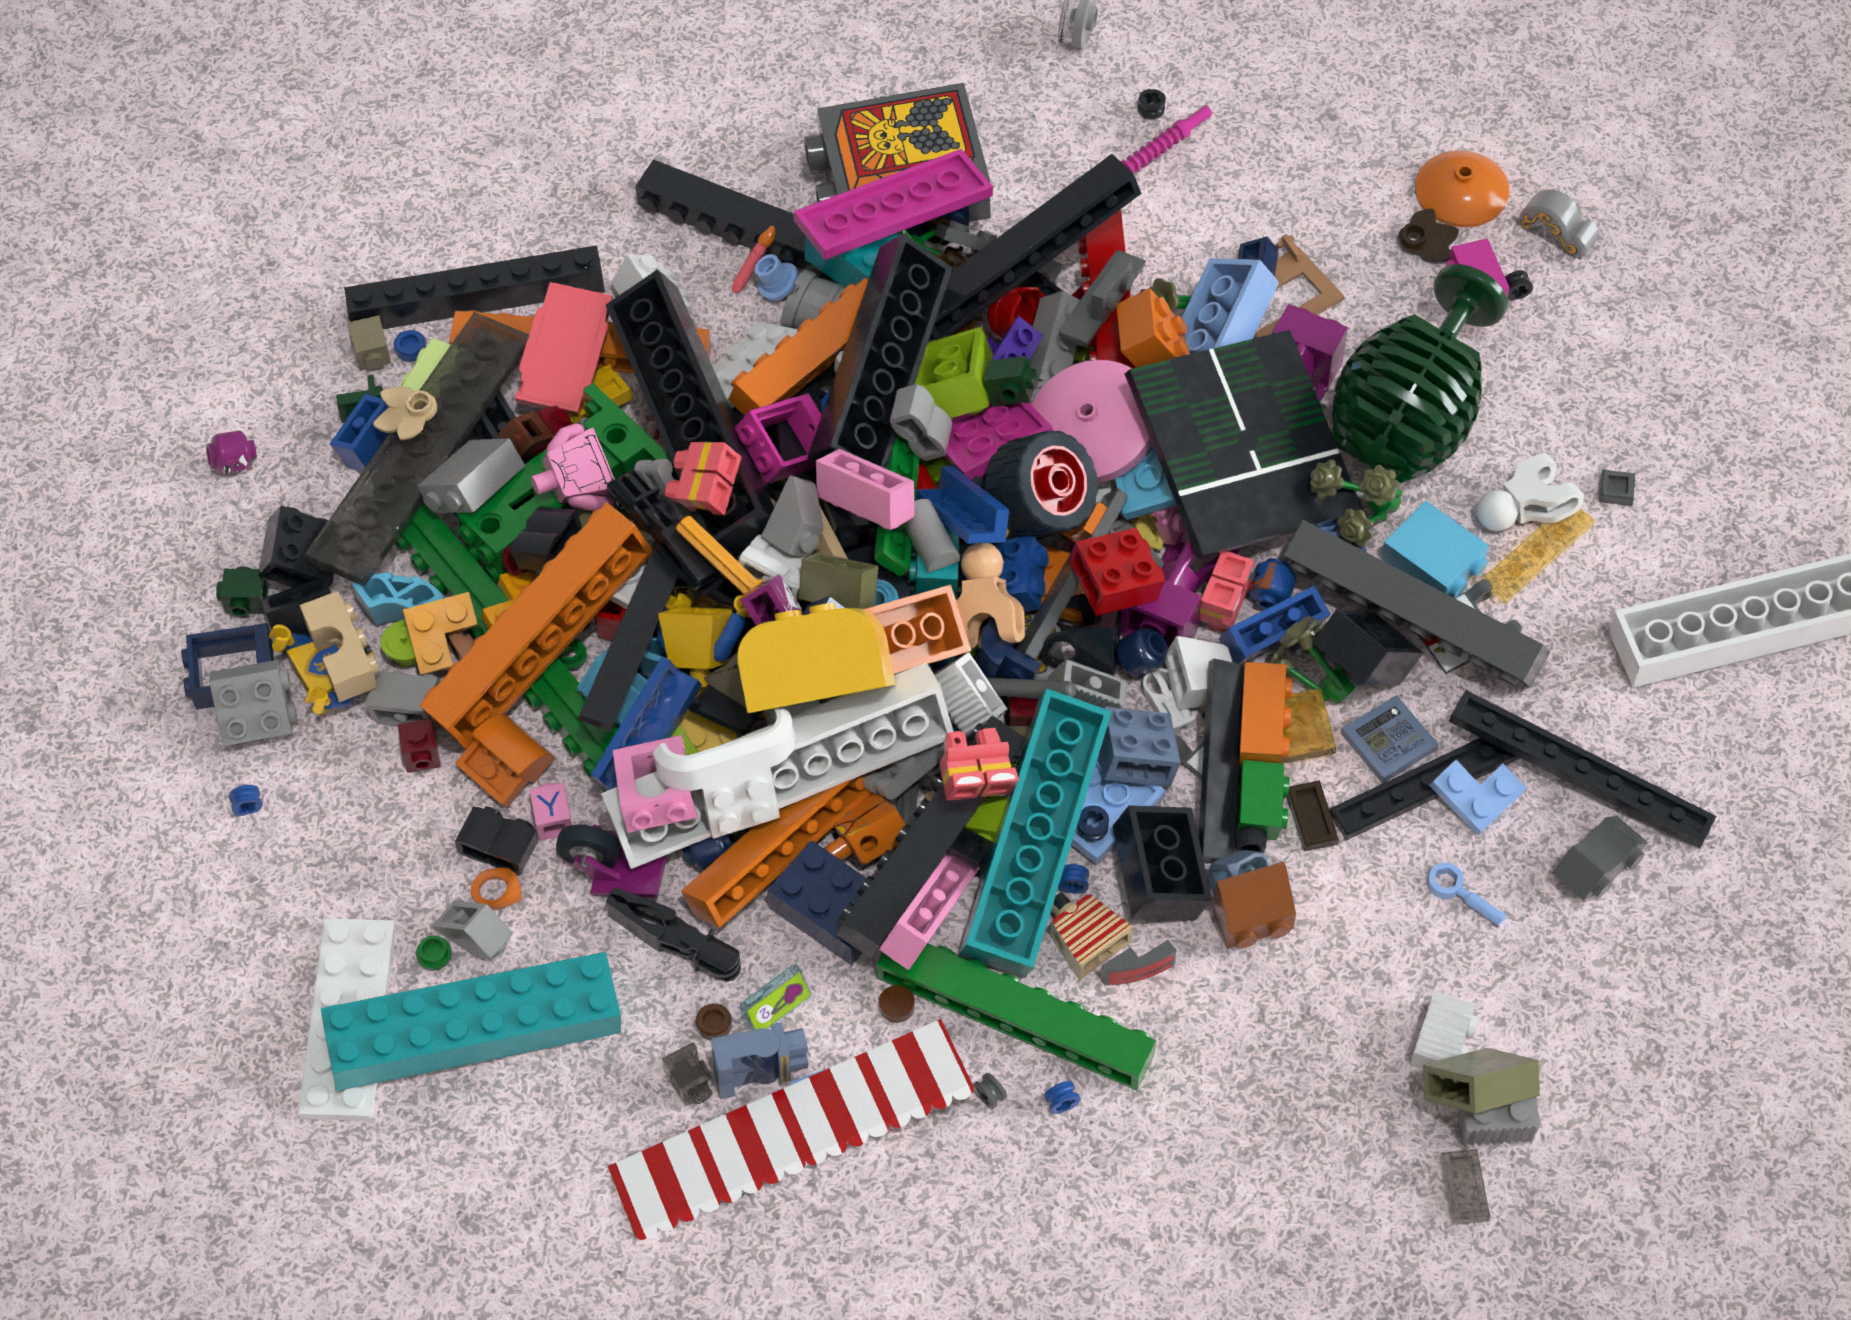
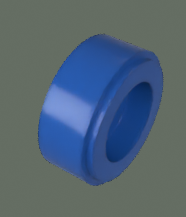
(408, 345)

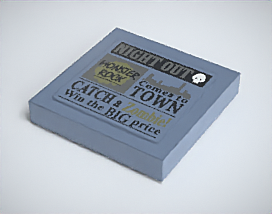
(1389, 739)

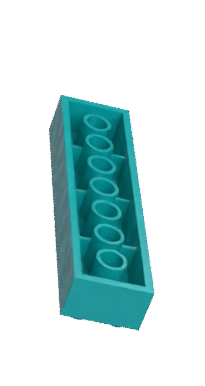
(1035, 834)
(471, 1021)

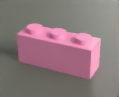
(865, 489)

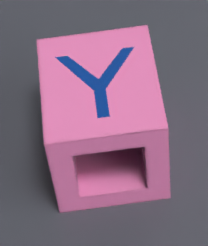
(550, 809)

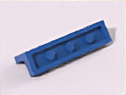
(967, 508)
(651, 717)

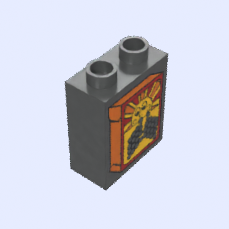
(890, 134)

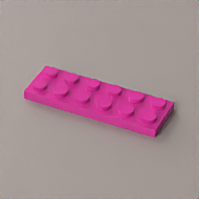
(893, 204)

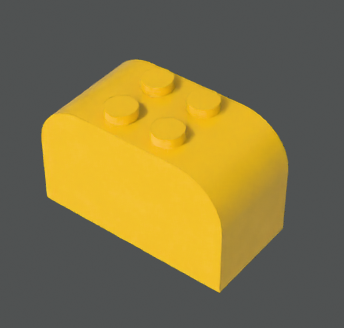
(813, 657)

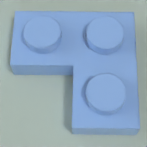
(1475, 802)

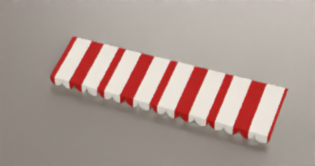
(790, 1128)

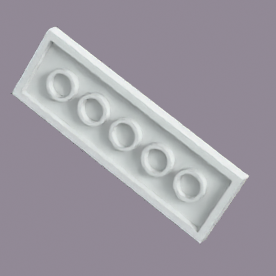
(351, 968)

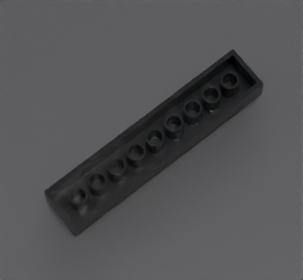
(688, 399)

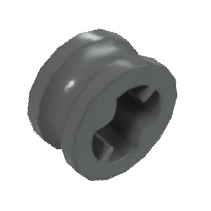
(989, 1090)

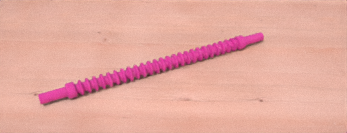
(1180, 130)

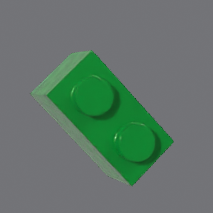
(1261, 797)

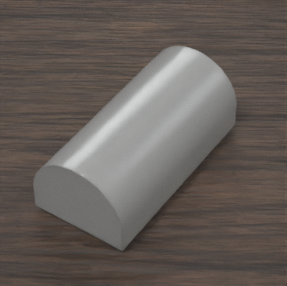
(930, 537)

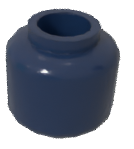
(1141, 652)
(707, 850)

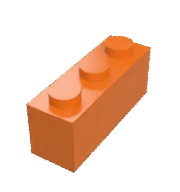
(1265, 713)

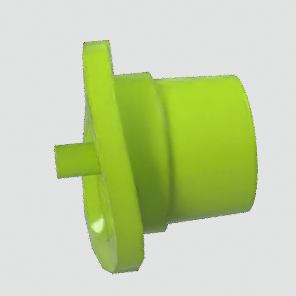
(398, 645)

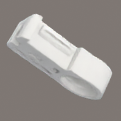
(1166, 701)

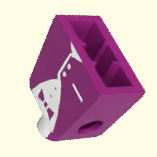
(768, 599)

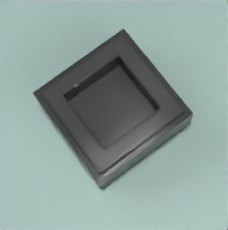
(1617, 487)

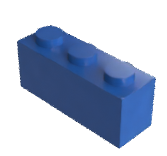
(1264, 630)

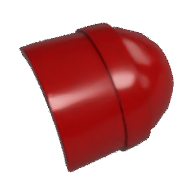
(1015, 303)

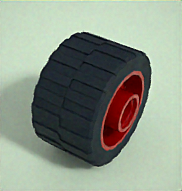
(1043, 483)

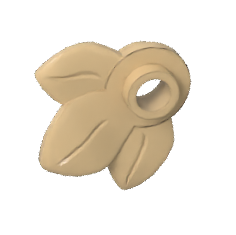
(404, 412)

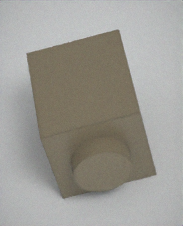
(369, 343)

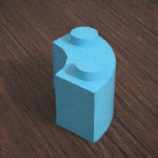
(388, 595)

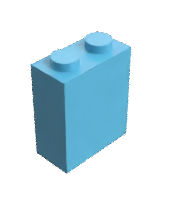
(1436, 550)

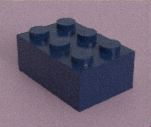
(813, 896)

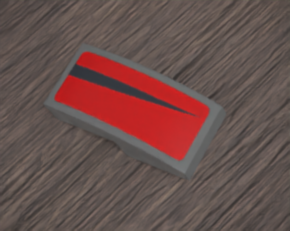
(1130, 968)

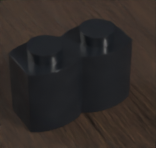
(544, 536)
(497, 840)

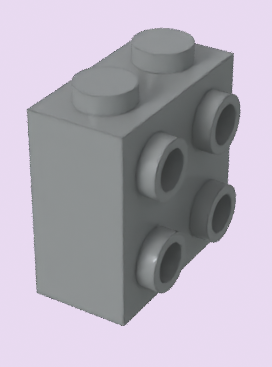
(252, 702)

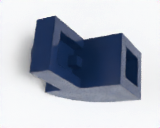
(1001, 658)

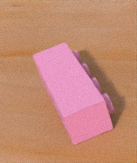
(928, 910)

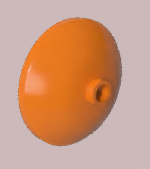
(1462, 188)

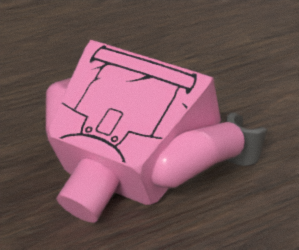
(576, 469)

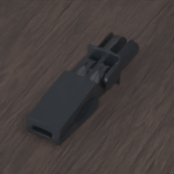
(655, 517)
(673, 934)

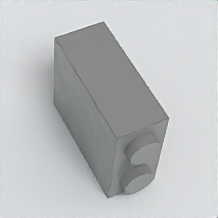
(471, 476)

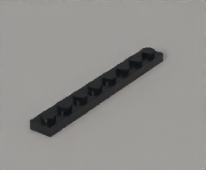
(1583, 769)

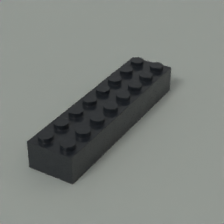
(882, 351)

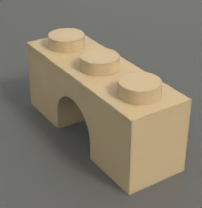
(331, 623)

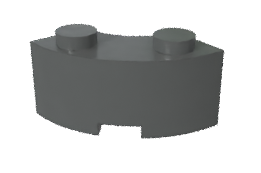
(1601, 858)

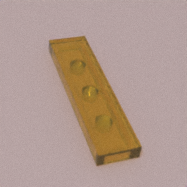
(1536, 554)

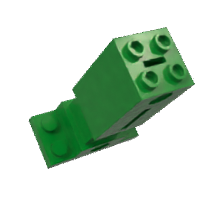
(507, 510)

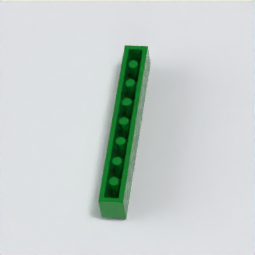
(1025, 1013)

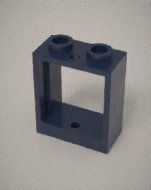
(221, 643)

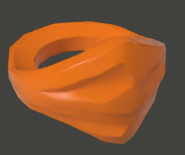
(511, 895)

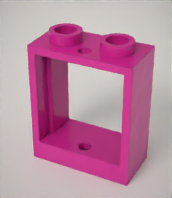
(801, 415)

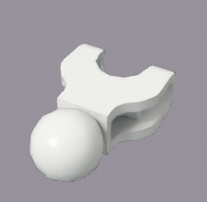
(1529, 497)

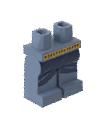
(757, 1057)

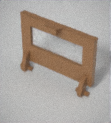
(1299, 285)

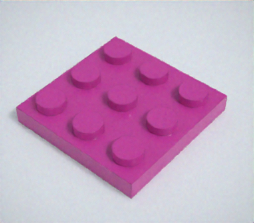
(980, 435)

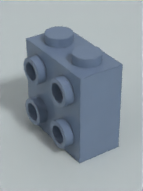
(1139, 747)

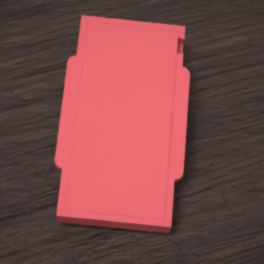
(563, 348)

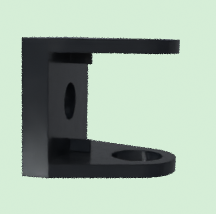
(1093, 638)

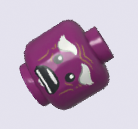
(230, 452)

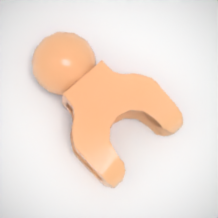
(987, 595)

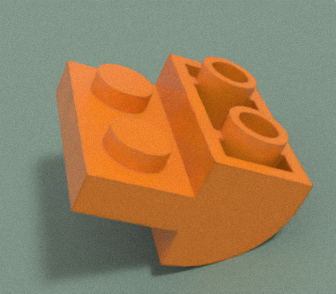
(504, 758)

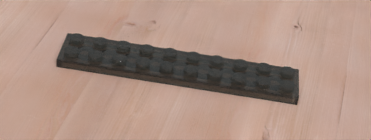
(387, 488)

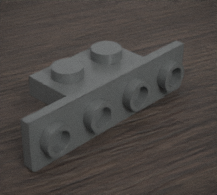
(1101, 298)

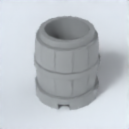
(808, 298)

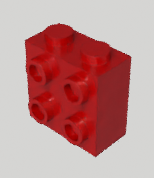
(1116, 571)

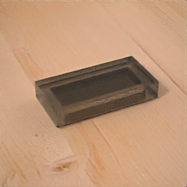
(1465, 1187)

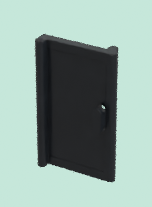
(724, 710)

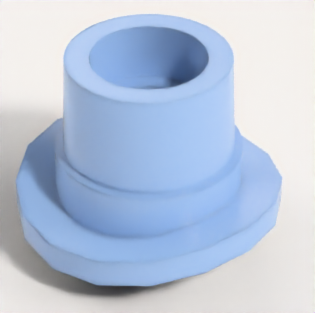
(775, 277)

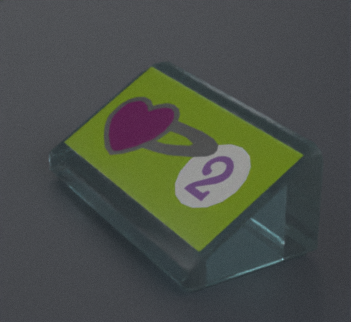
(775, 999)

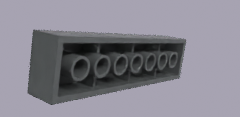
(1417, 603)

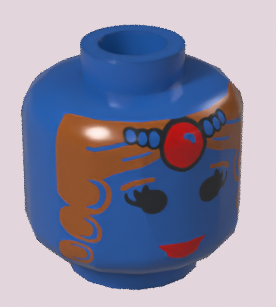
(1271, 583)

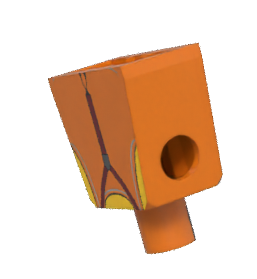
(867, 830)

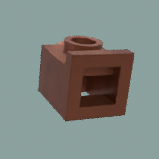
(520, 437)

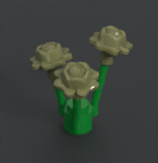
(1378, 488)

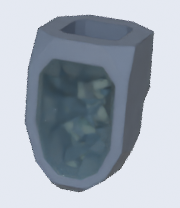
(1236, 864)

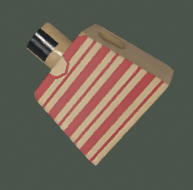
(1087, 932)

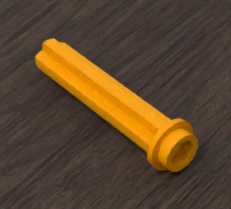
(717, 555)

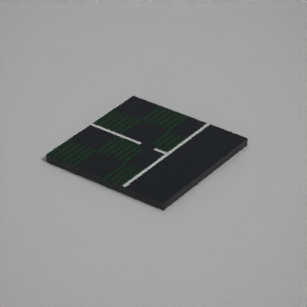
(1240, 441)

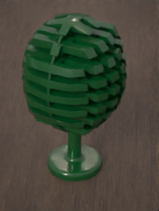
(1415, 386)

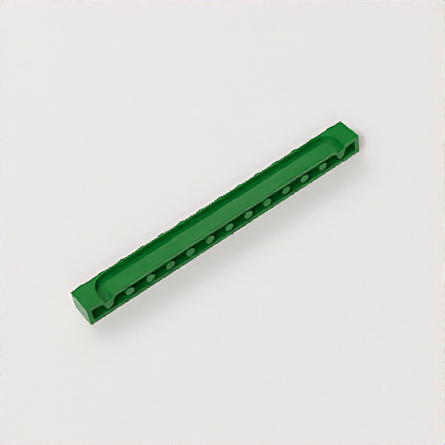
(455, 572)

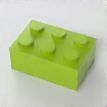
(955, 372)

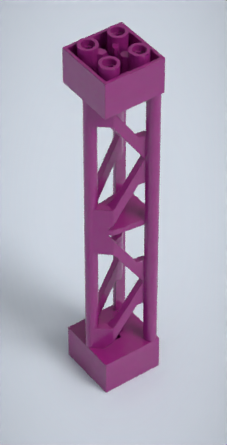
(1178, 607)

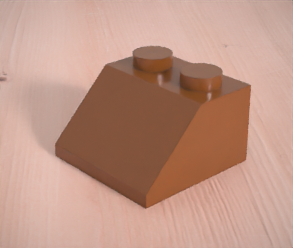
(1254, 906)

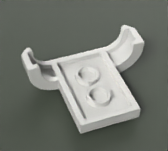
(732, 776)

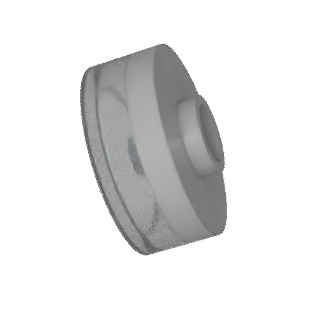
(1077, 21)

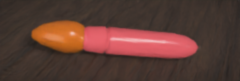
(746, 271)

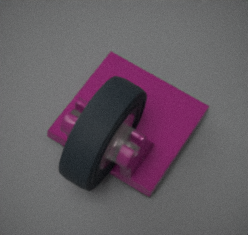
(603, 859)

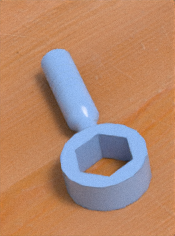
(1470, 898)

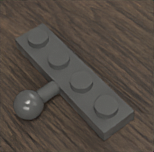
(958, 234)

